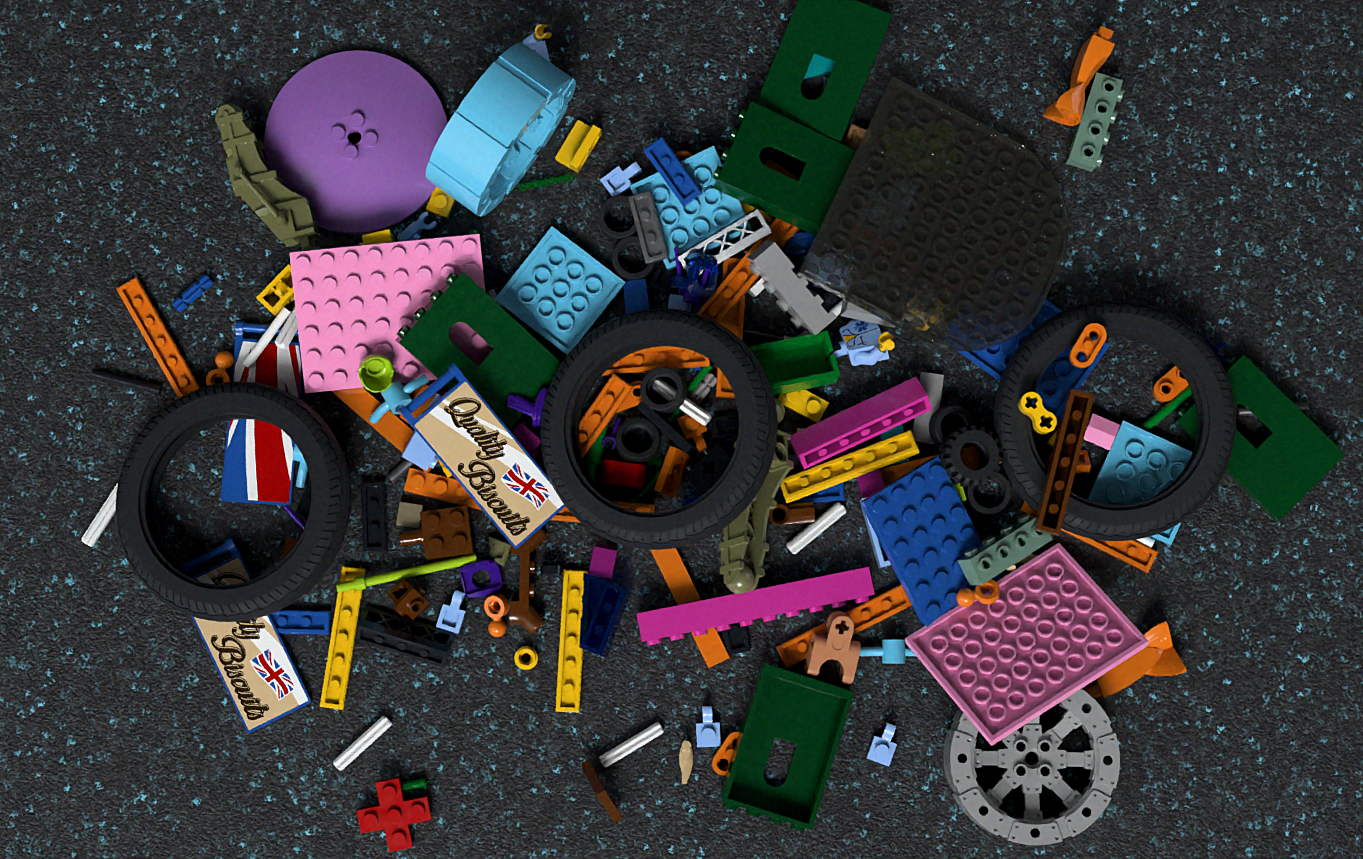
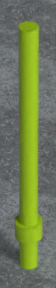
(362, 582)

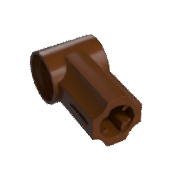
(795, 514)

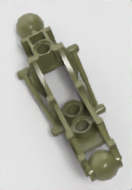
(283, 211)
(746, 536)

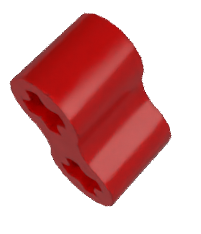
(622, 474)

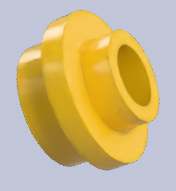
(518, 657)

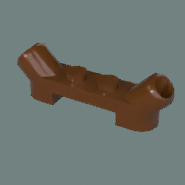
(522, 611)

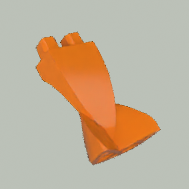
(1092, 55)
(1156, 660)

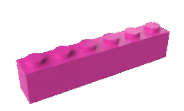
(860, 422)

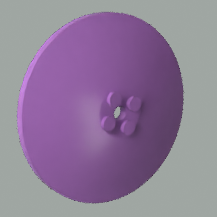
(363, 183)

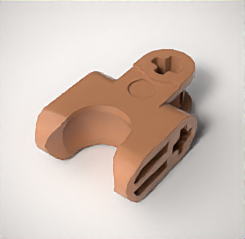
(834, 645)

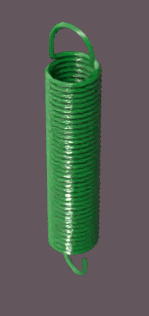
(413, 784)

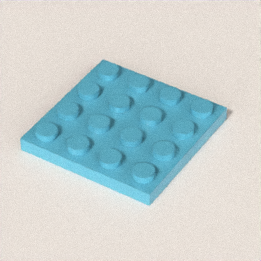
(700, 218)
(560, 291)
(1137, 470)

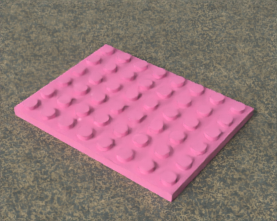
(360, 297)
(1029, 647)

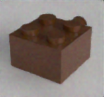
(443, 533)

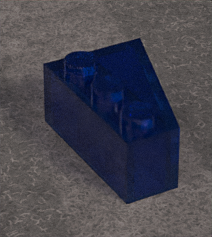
(601, 614)

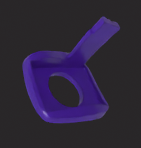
(533, 410)
(488, 565)

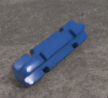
(192, 292)

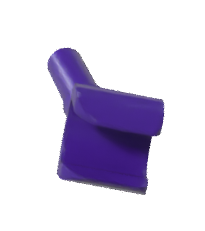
(613, 433)

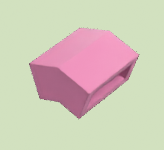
(1101, 431)

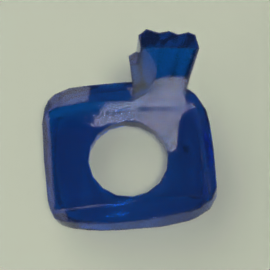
(691, 282)

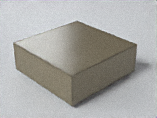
(409, 515)

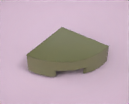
(499, 550)

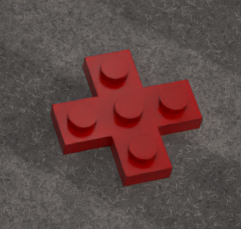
(394, 814)

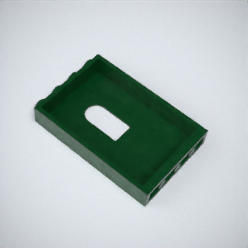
(835, 30)
(792, 201)
(513, 367)
(1288, 460)
(798, 712)

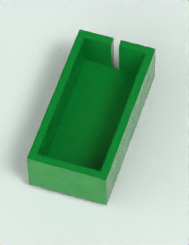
(798, 362)

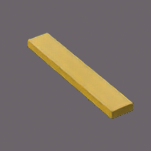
(849, 466)
(342, 642)
(569, 652)

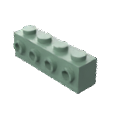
(1097, 114)
(1002, 551)

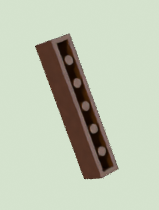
(1063, 462)

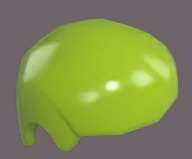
(376, 373)

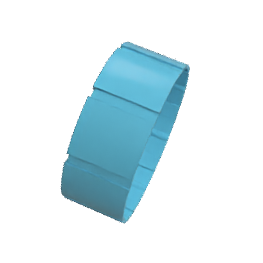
(500, 129)

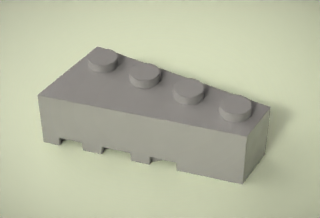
(789, 288)

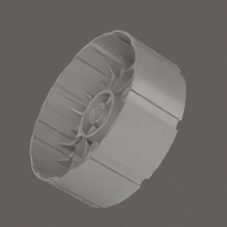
(1071, 821)

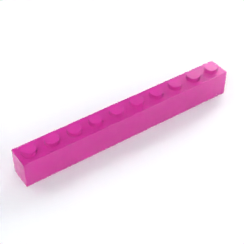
(759, 603)

